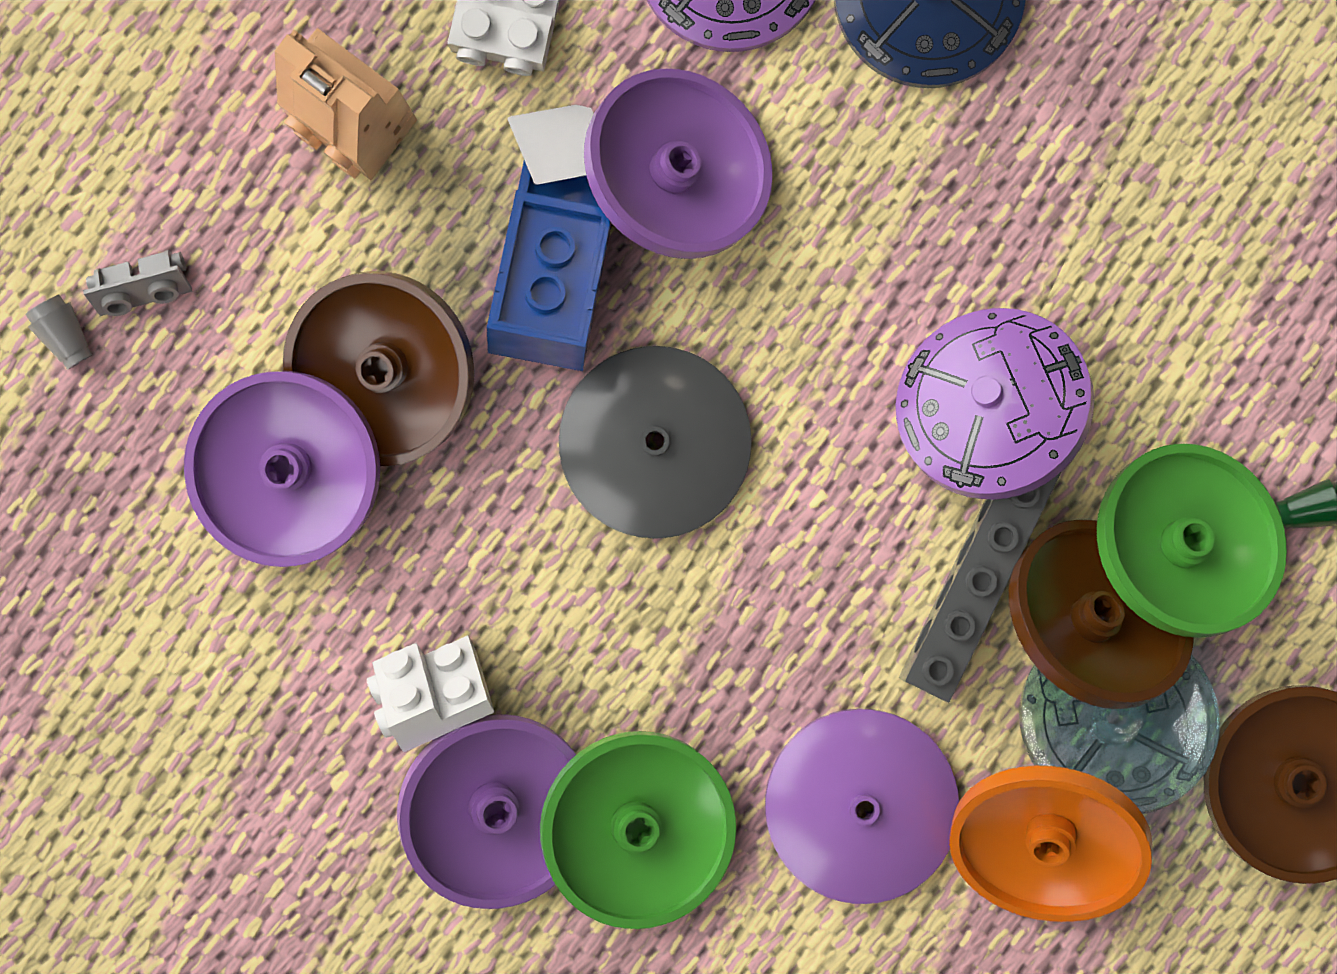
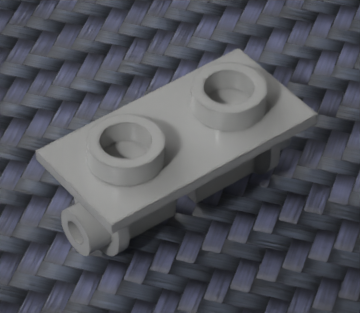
(117, 291)

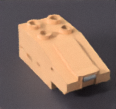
(339, 103)

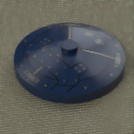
(929, 39)

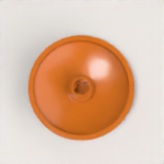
(1051, 843)

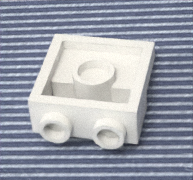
(504, 32)
(428, 692)

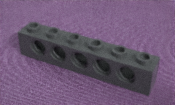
(973, 591)

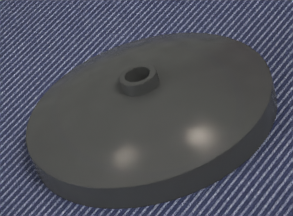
(665, 488)

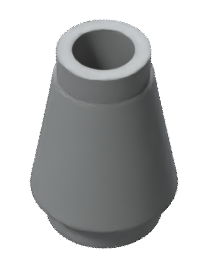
(59, 331)

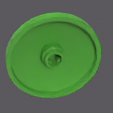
(1191, 540)
(637, 830)

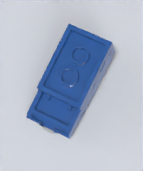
(549, 273)

